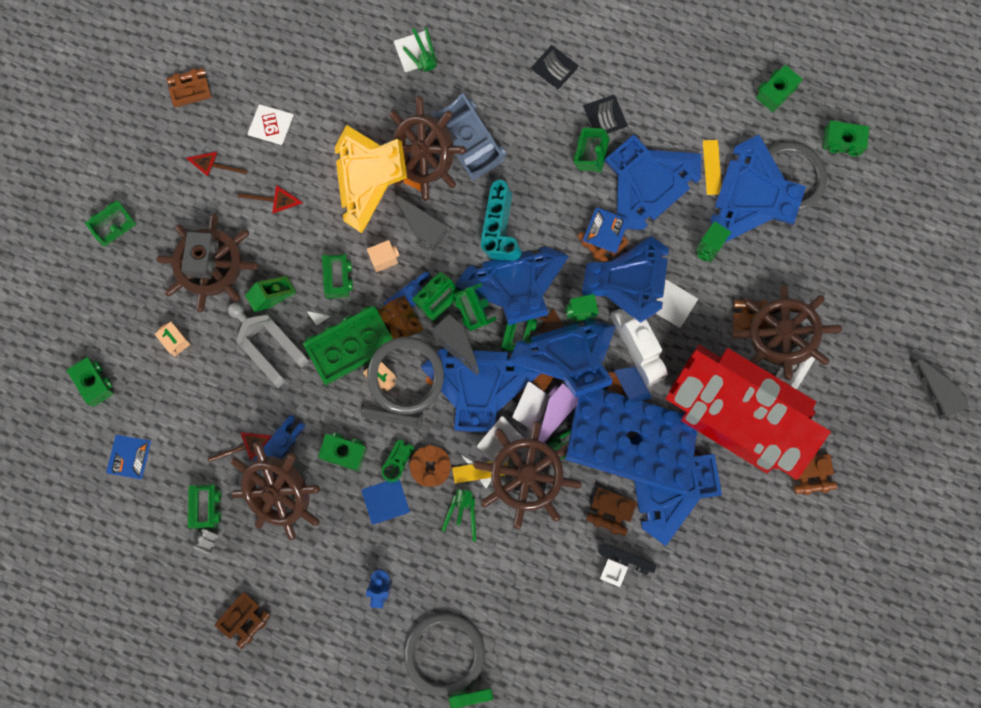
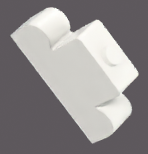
(641, 346)

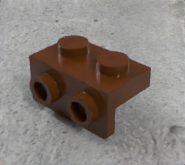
(400, 318)

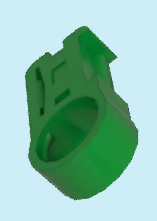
(398, 458)
(470, 698)

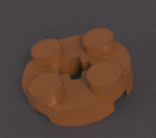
(418, 465)

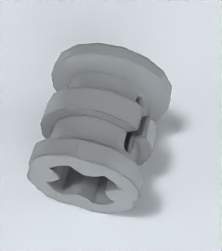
(206, 541)

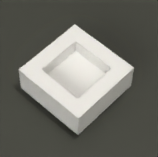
(614, 572)

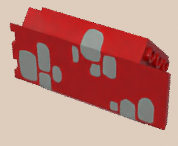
(748, 411)

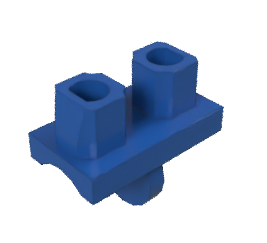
(379, 588)

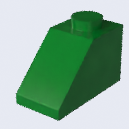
(269, 293)

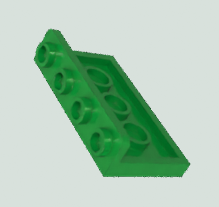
(347, 345)

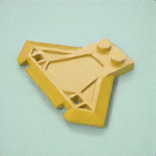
(366, 174)

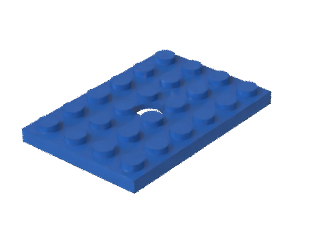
(602, 443)

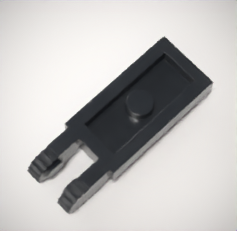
(625, 558)

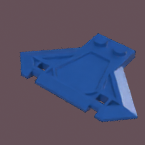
(650, 179)
(755, 191)
(632, 279)
(516, 283)
(569, 355)
(480, 395)
(674, 506)

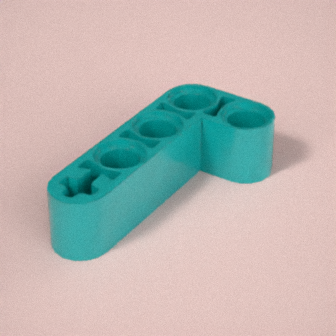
(499, 219)

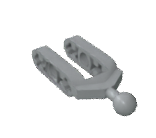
(250, 327)

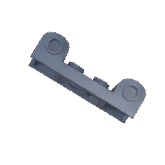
(481, 150)

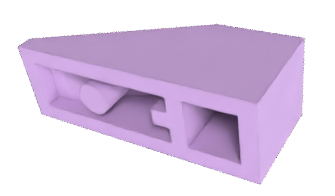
(558, 409)

